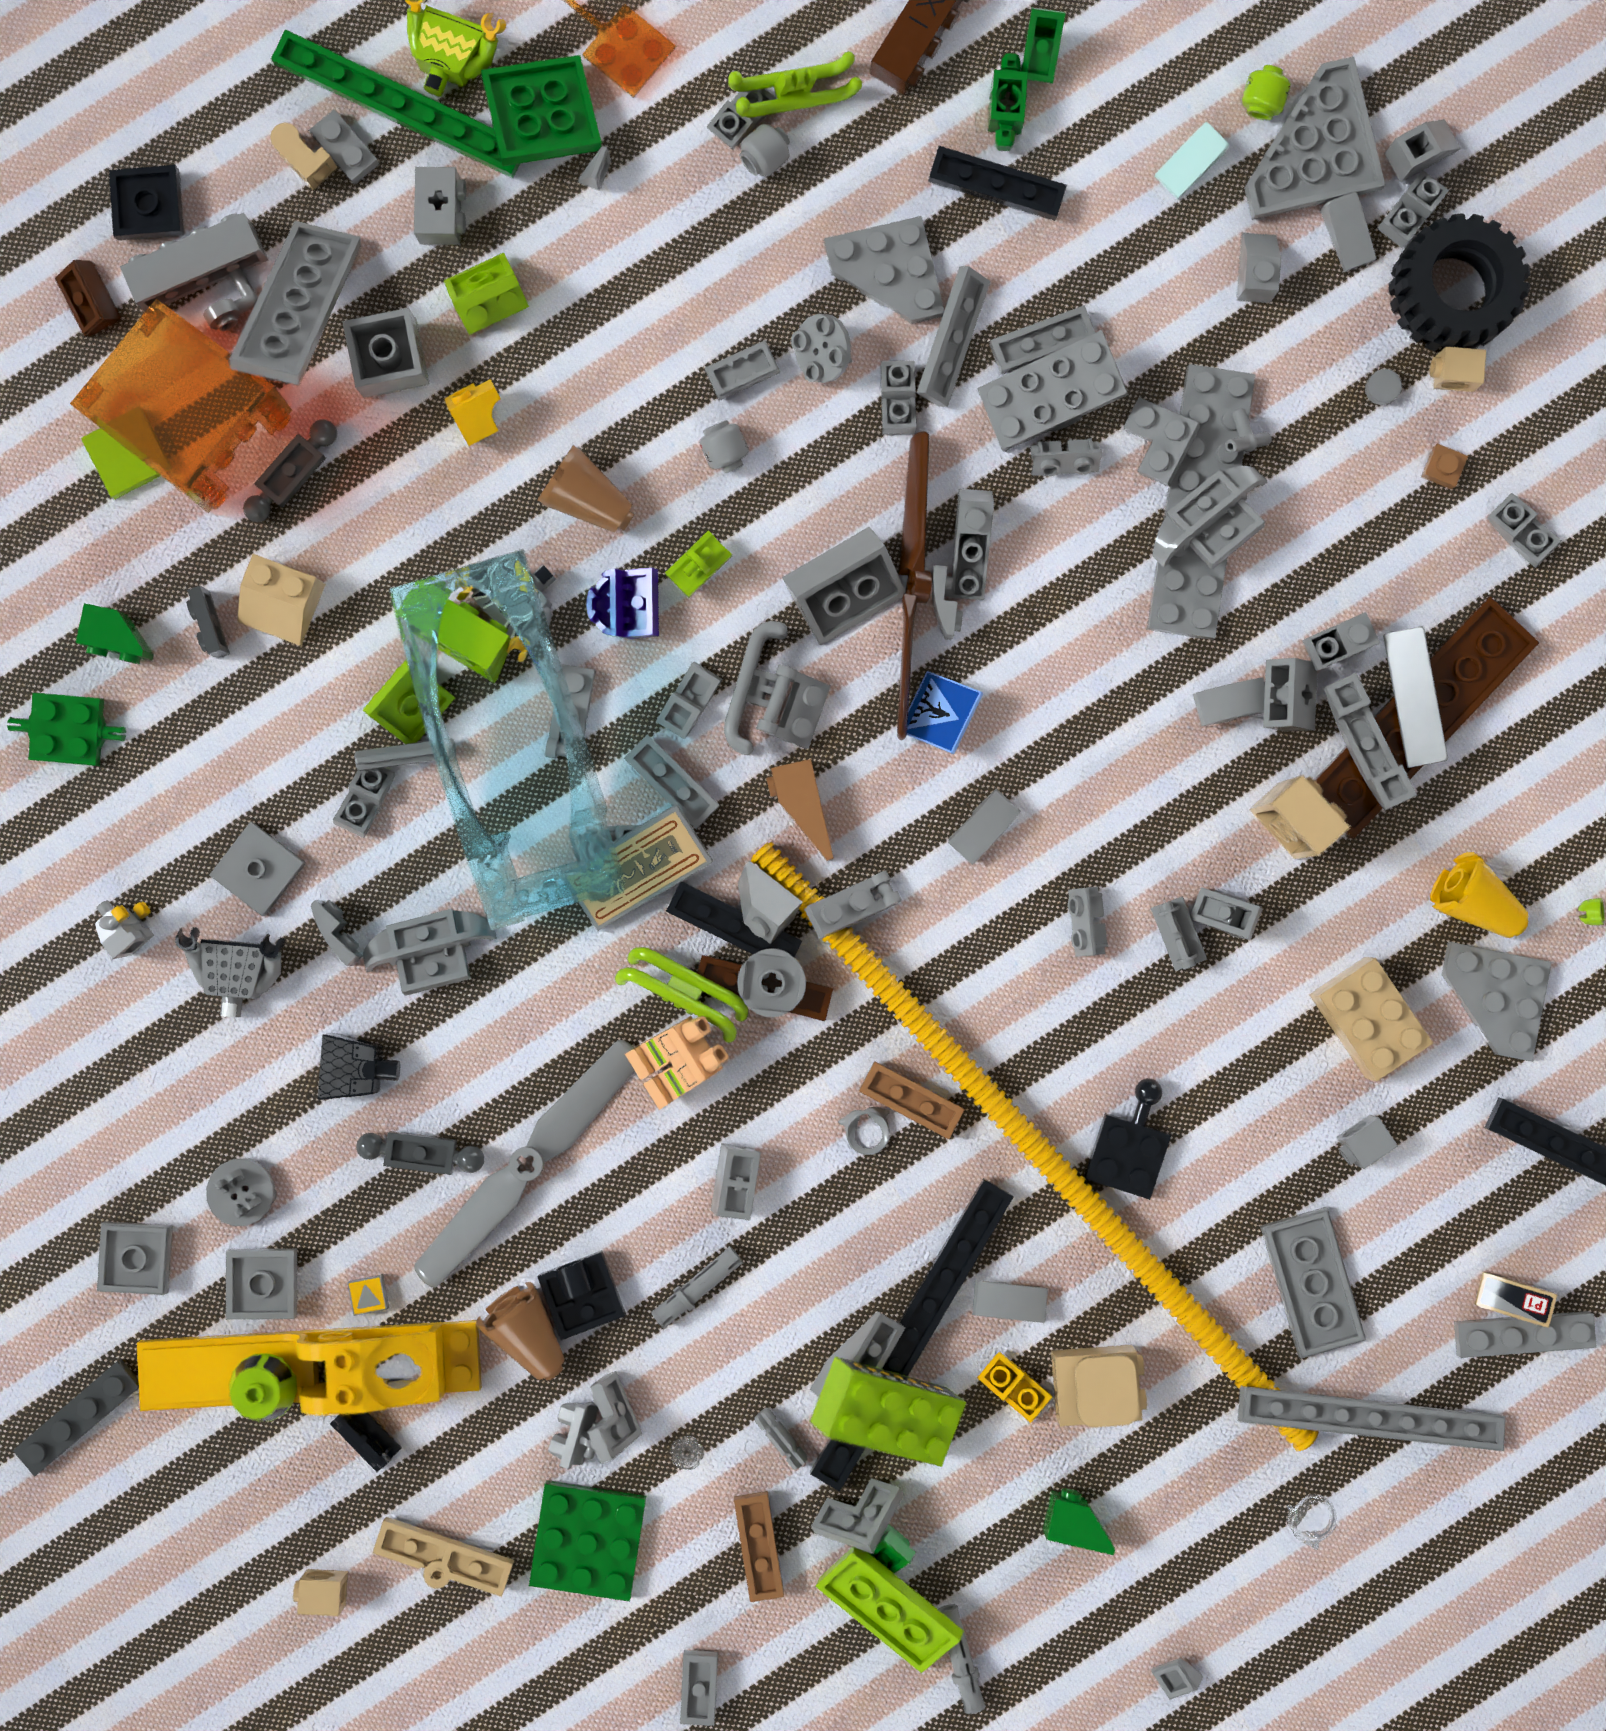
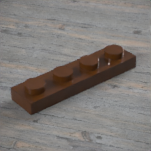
(725, 973)

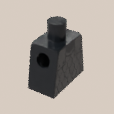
(352, 1067)

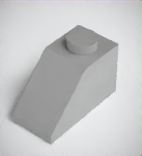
(1258, 268)
(765, 903)

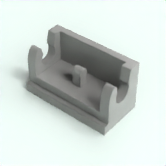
(735, 1182)

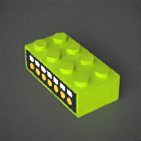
(887, 1412)

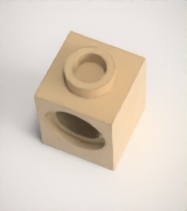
(1458, 369)
(321, 1592)

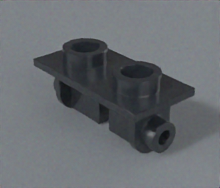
(366, 1438)

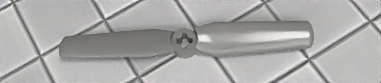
(503, 1189)

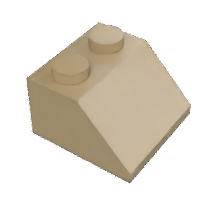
(278, 599)

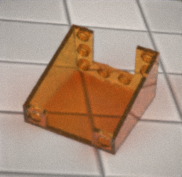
(179, 403)

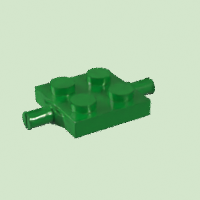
(66, 729)

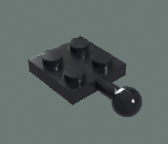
(1127, 1151)

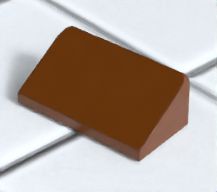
(87, 297)

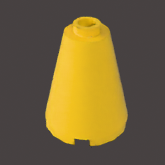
(1478, 897)

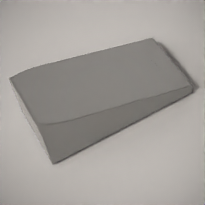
(1348, 231)

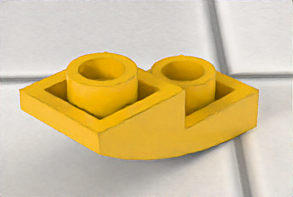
(1015, 1386)

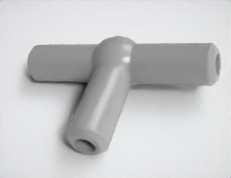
(1247, 440)

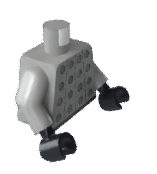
(232, 967)

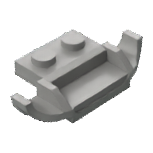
(1212, 518)
(428, 948)

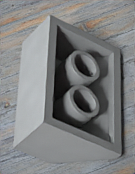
(845, 585)

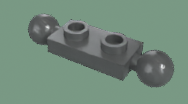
(290, 470)
(420, 1152)

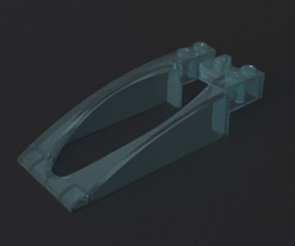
(504, 895)

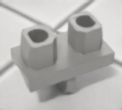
(575, 1446)

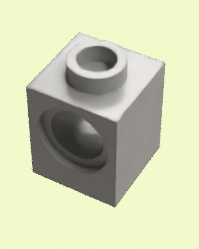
(1366, 1142)

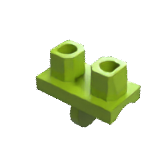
(698, 564)

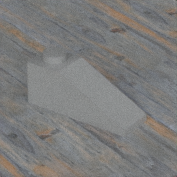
(867, 1346)

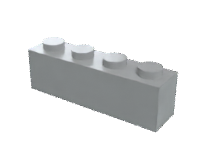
(194, 262)

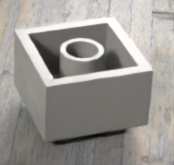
(385, 352)

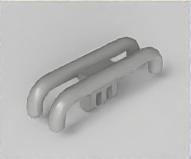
(751, 684)

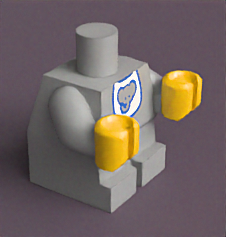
(121, 930)

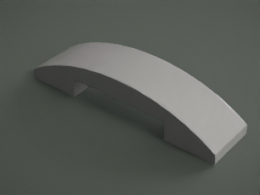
(1366, 742)

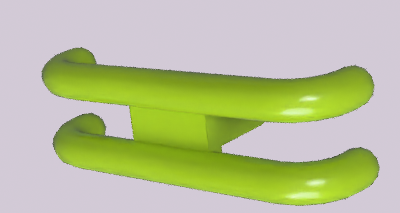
(794, 88)
(684, 989)

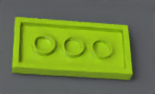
(889, 1608)

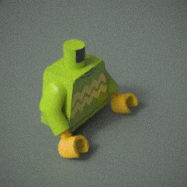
(450, 46)

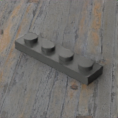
(77, 1417)

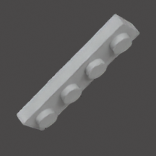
(953, 336)
(1517, 1336)

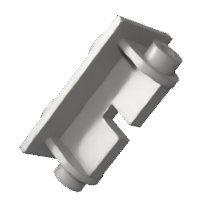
(1081, 458)
(1084, 906)
(1179, 934)

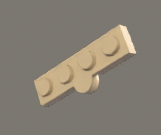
(443, 1557)

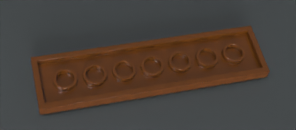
(1464, 676)

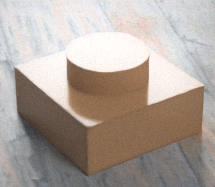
(1444, 466)

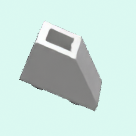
(1421, 148)
(1341, 641)

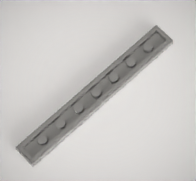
(1371, 1418)

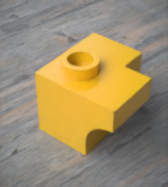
(473, 409)

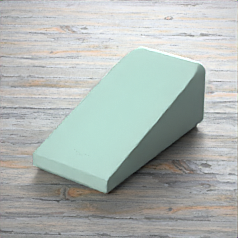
(1192, 160)

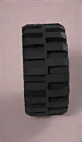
(1483, 248)

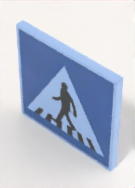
(941, 712)

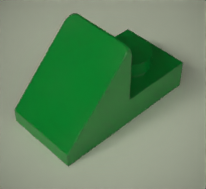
(1042, 44)
(893, 1550)

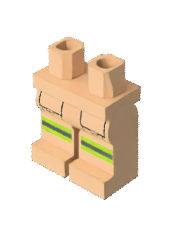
(690, 1058)

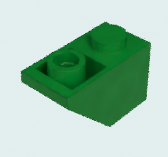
(111, 631)

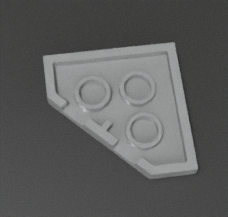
(889, 267)
(1500, 995)

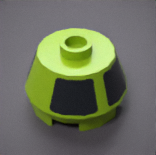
(262, 1387)

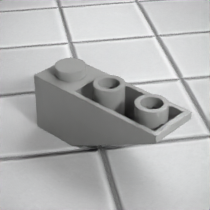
(971, 543)

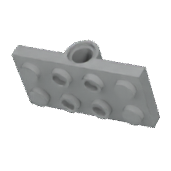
(1053, 391)

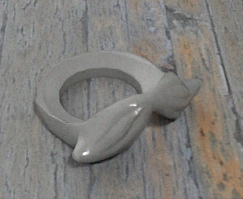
(851, 1122)

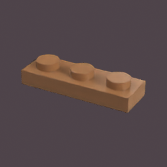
(911, 1100)
(758, 1546)

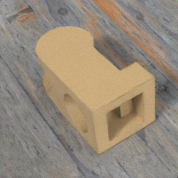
(293, 150)

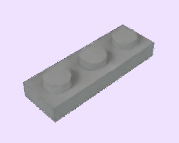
(1040, 339)
(671, 781)

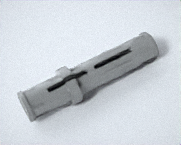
(699, 1285)
(965, 1673)

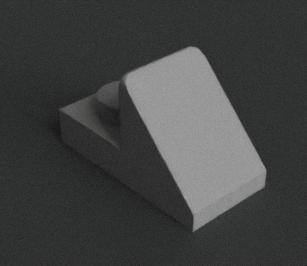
(1226, 913)

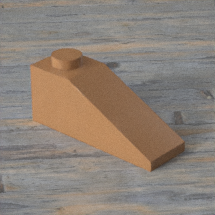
(800, 798)

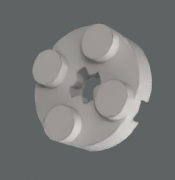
(757, 995)

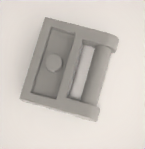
(801, 709)

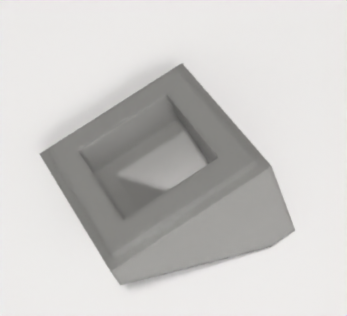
(597, 169)
(1177, 1678)

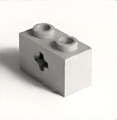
(431, 188)
(1290, 695)

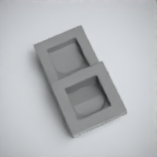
(689, 700)

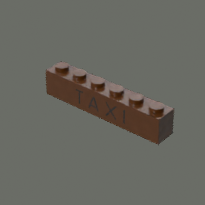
(912, 41)

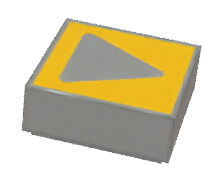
(368, 1294)

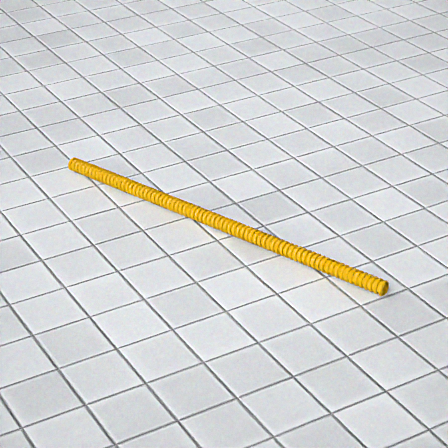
(1033, 1145)

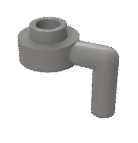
(224, 313)

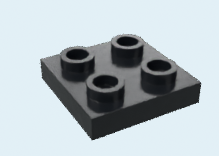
(581, 1295)

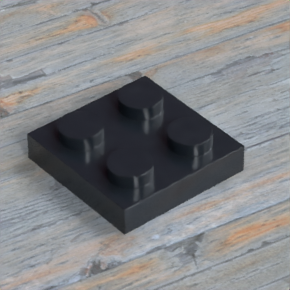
(146, 202)

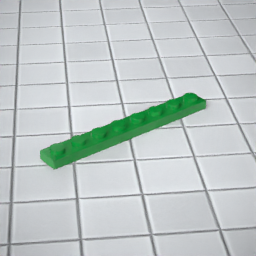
(390, 100)

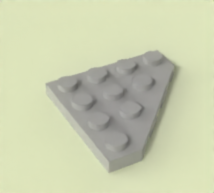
(1321, 148)

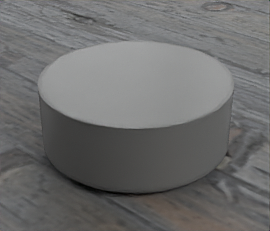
(1383, 387)

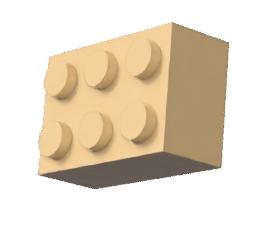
(1300, 817)
(1371, 1018)

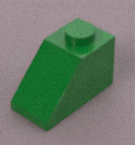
(1074, 1523)

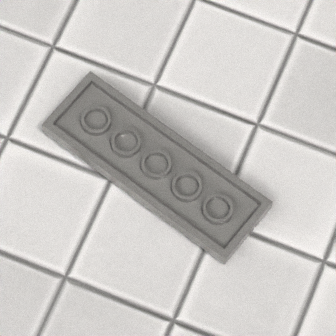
(295, 303)

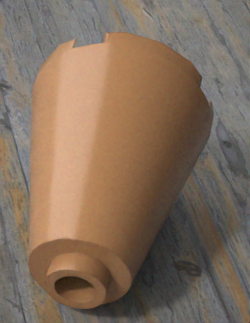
(586, 493)
(523, 1331)

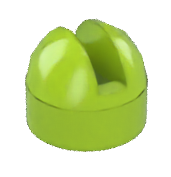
(1594, 912)

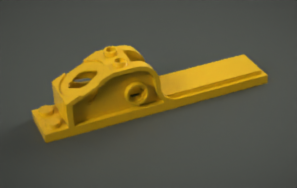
(199, 1369)

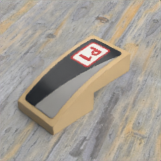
(1516, 1299)

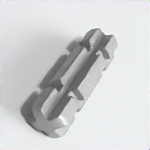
(781, 1438)

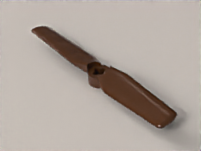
(913, 562)

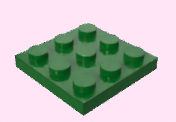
(541, 110)
(587, 1540)

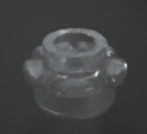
(680, 1459)

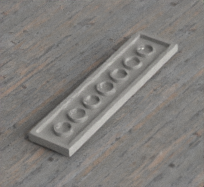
(1187, 590)

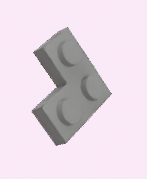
(1170, 439)
(618, 1424)
(862, 1524)

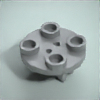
(813, 337)
(250, 1204)

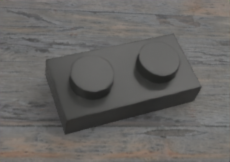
(211, 634)

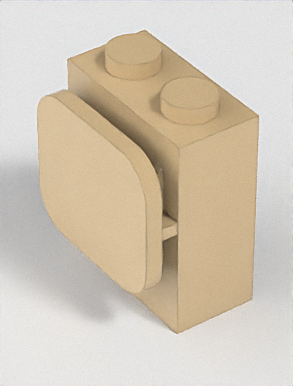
(1098, 1386)

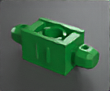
(1004, 123)

